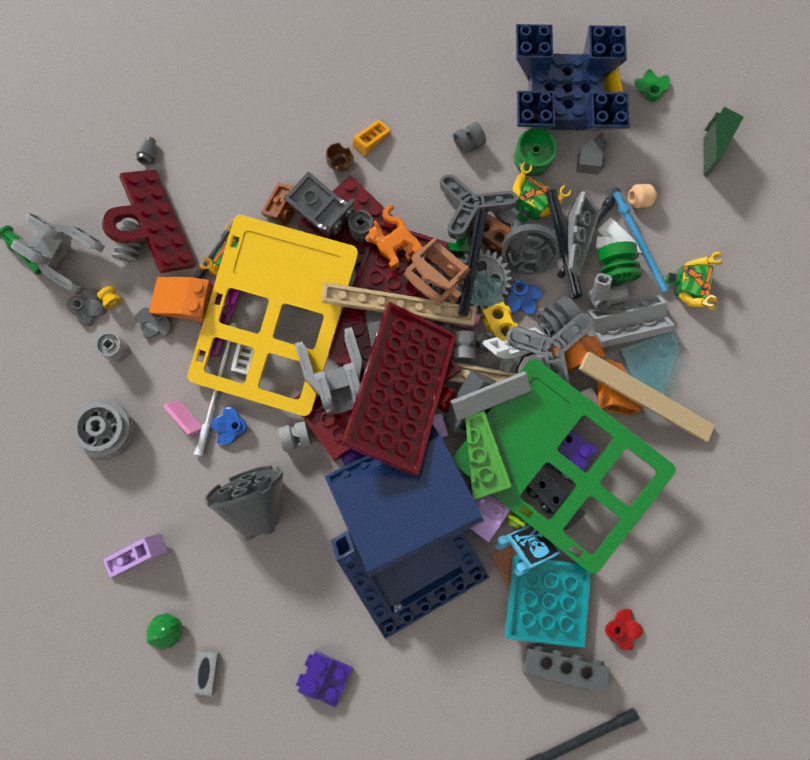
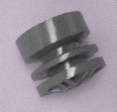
(555, 318)

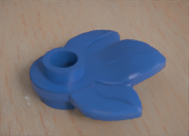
(524, 300)
(226, 426)

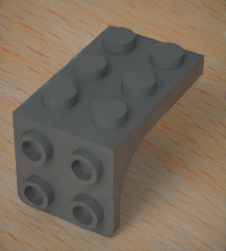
(319, 205)

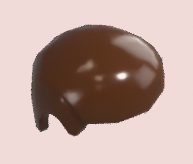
(339, 158)

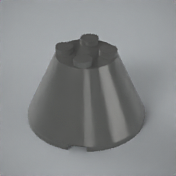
(249, 501)

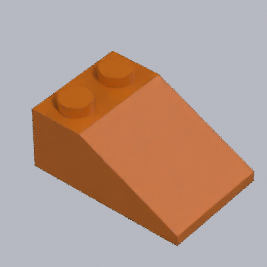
(181, 298)

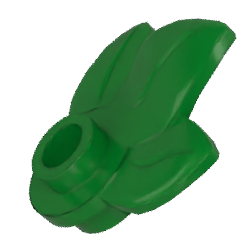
(652, 83)

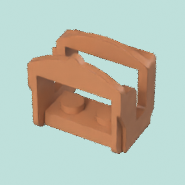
(447, 262)

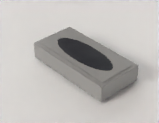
(204, 672)

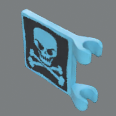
(530, 546)

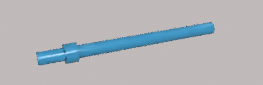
(624, 210)

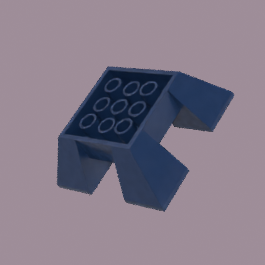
(569, 88)

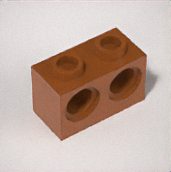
(495, 229)

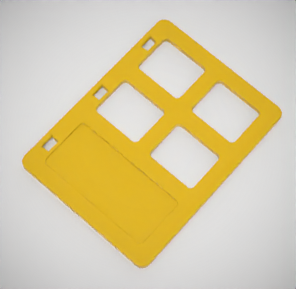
(287, 270)

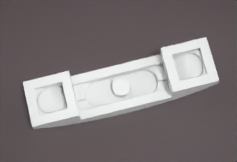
(504, 349)

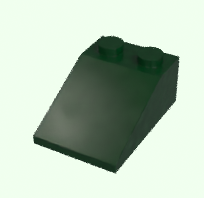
(718, 136)

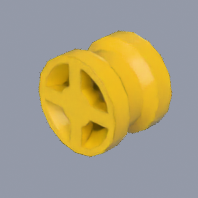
(109, 297)

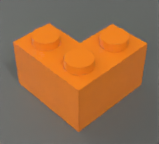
(577, 351)

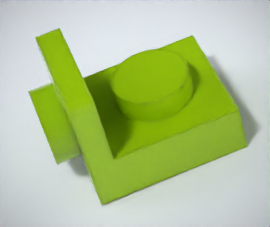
(515, 521)

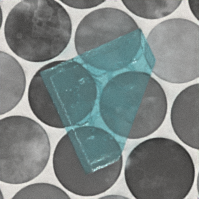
(651, 359)

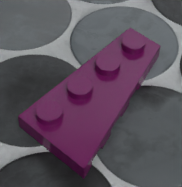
(226, 317)

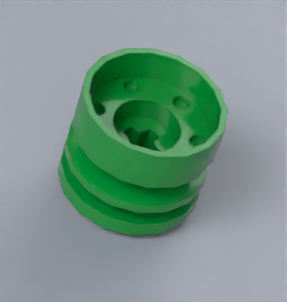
(620, 262)

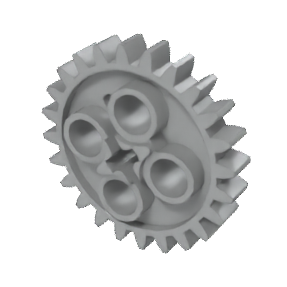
(492, 266)

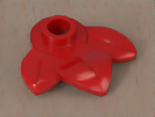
(627, 629)

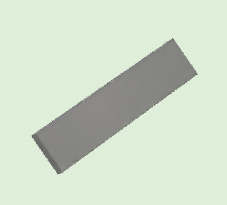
(491, 395)

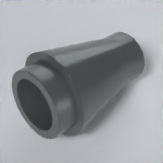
(146, 152)

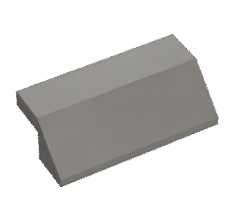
(631, 321)

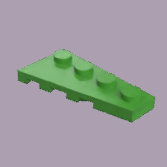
(486, 464)

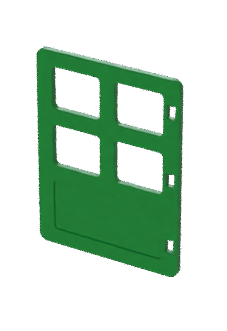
(528, 436)

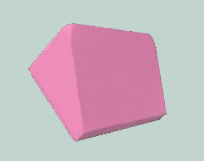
(183, 417)

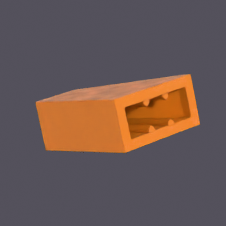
(613, 401)

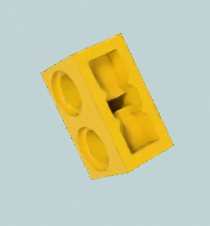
(496, 325)

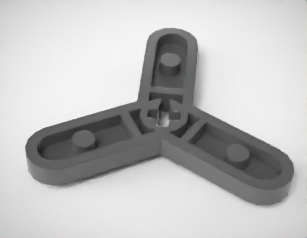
(465, 212)
(564, 339)

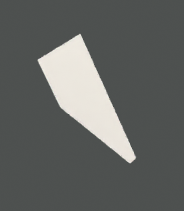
(615, 231)

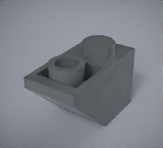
(590, 156)

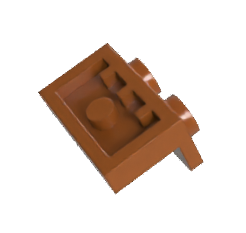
(276, 207)

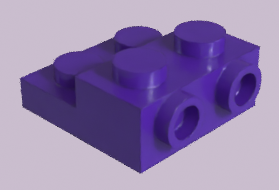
(323, 678)

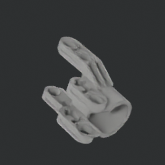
(52, 246)
(337, 386)

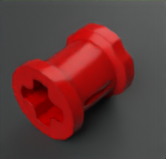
(446, 398)

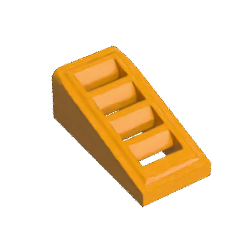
(362, 145)

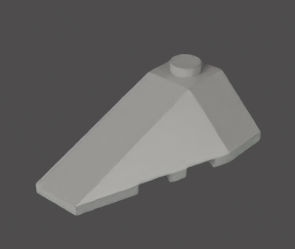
(581, 227)

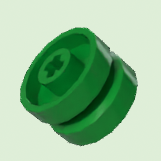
(537, 149)

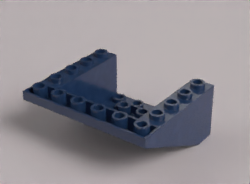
(400, 513)
(414, 585)

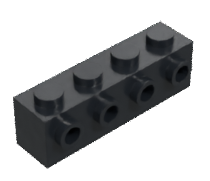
(550, 495)

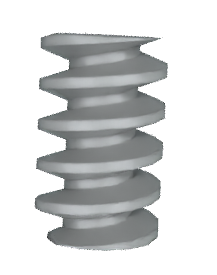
(125, 251)

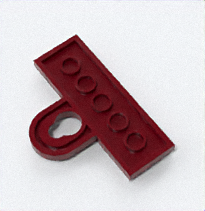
(156, 221)

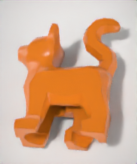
(396, 241)

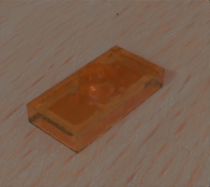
(503, 562)

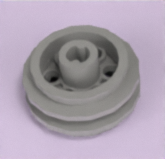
(85, 426)

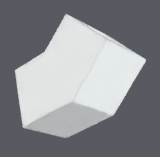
(602, 241)

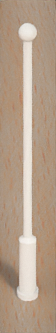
(205, 427)

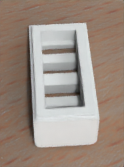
(236, 360)

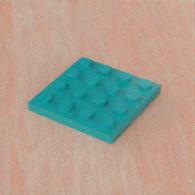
(548, 603)

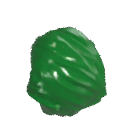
(164, 631)

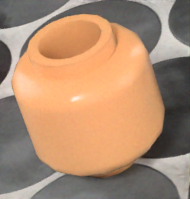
(642, 196)

